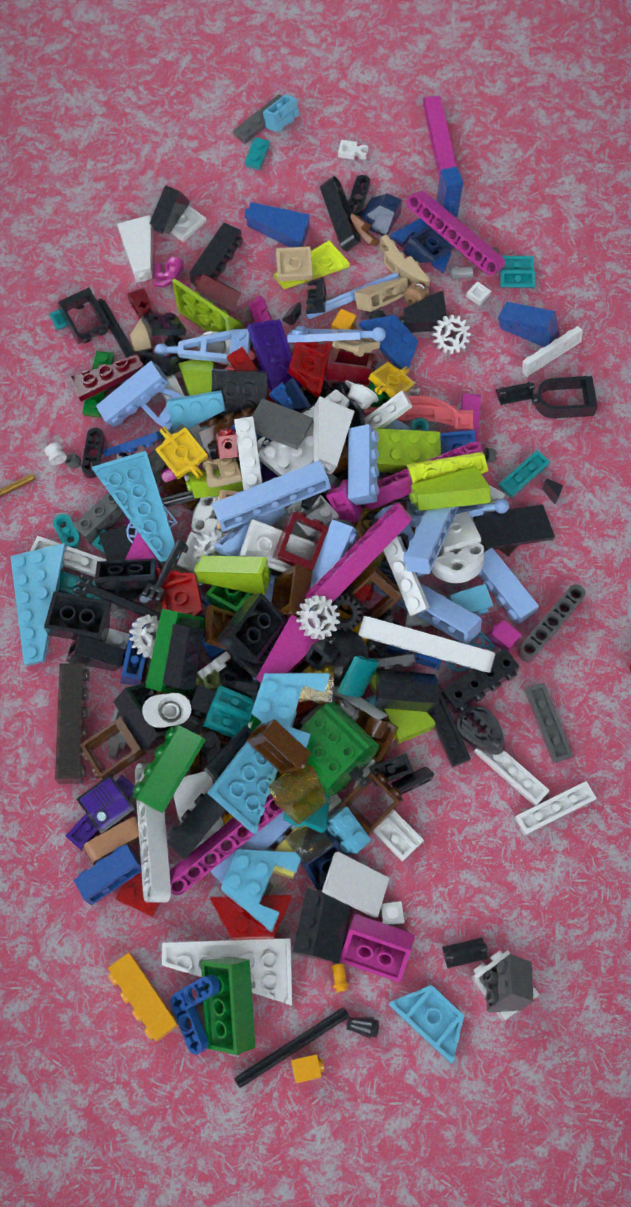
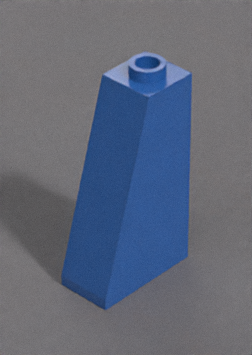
(278, 223)

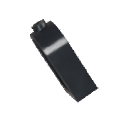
(563, 383)

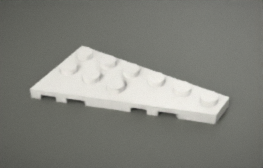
(285, 459)
(268, 961)

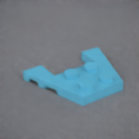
(280, 696)
(249, 879)

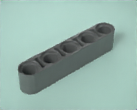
(548, 630)

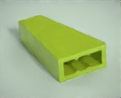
(197, 376)
(201, 489)
(451, 490)
(234, 572)
(409, 722)

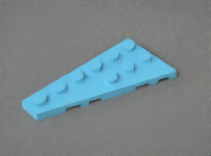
(136, 493)
(35, 580)
(244, 786)

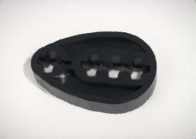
(487, 722)

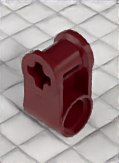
(140, 302)

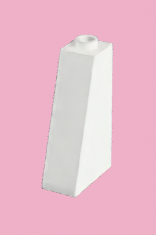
(138, 245)
(330, 431)

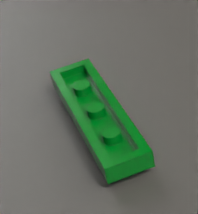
(89, 407)

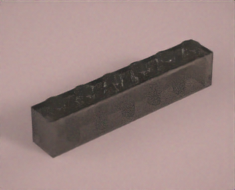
(71, 723)

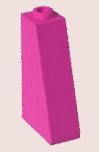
(288, 650)

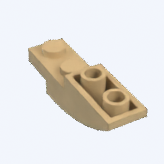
(404, 267)

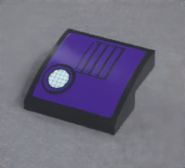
(105, 804)

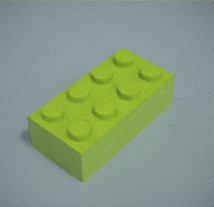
(405, 447)

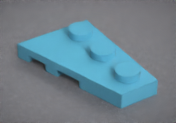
(195, 408)

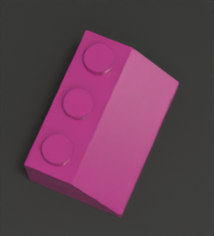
(377, 948)

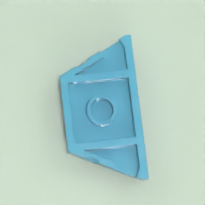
(432, 1018)

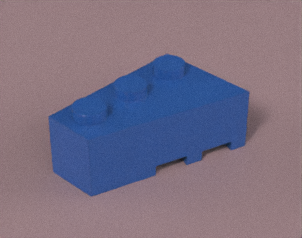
(529, 323)

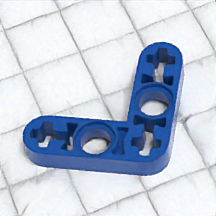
(188, 1004)

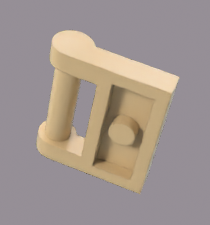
(358, 347)
(228, 471)

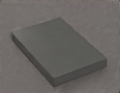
(281, 424)

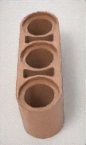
(107, 842)

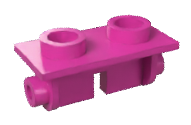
(257, 310)

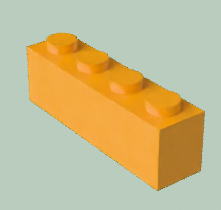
(143, 997)

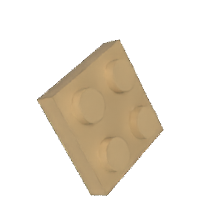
(294, 263)

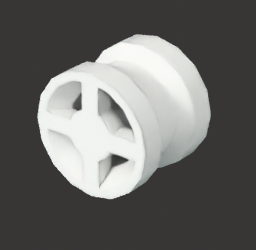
(55, 453)

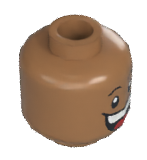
(416, 292)

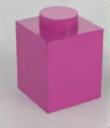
(504, 636)

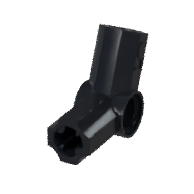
(231, 680)

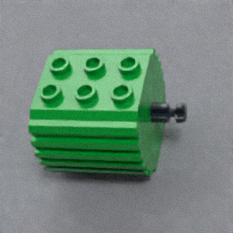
(338, 748)

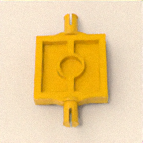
(391, 380)
(181, 453)

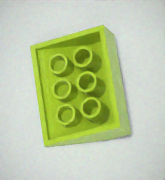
(201, 311)

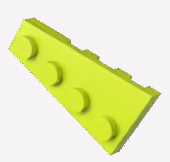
(325, 260)
(435, 468)

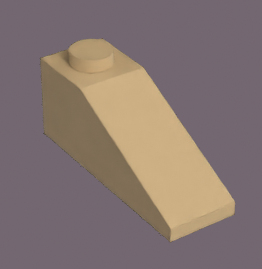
(380, 294)

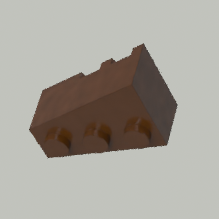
(213, 425)

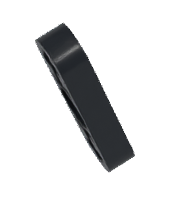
(357, 190)
(89, 445)

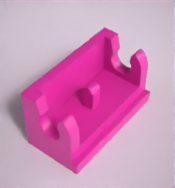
(342, 505)

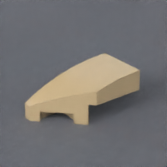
(140, 337)

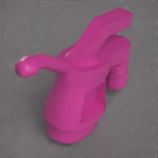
(172, 270)

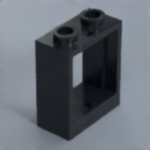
(79, 299)

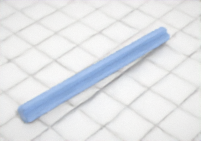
(350, 296)

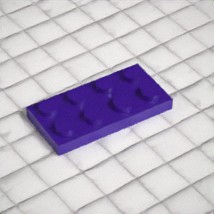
(272, 351)

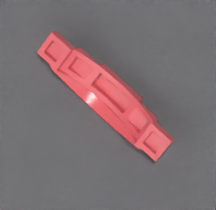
(435, 410)

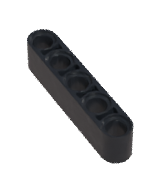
(340, 213)

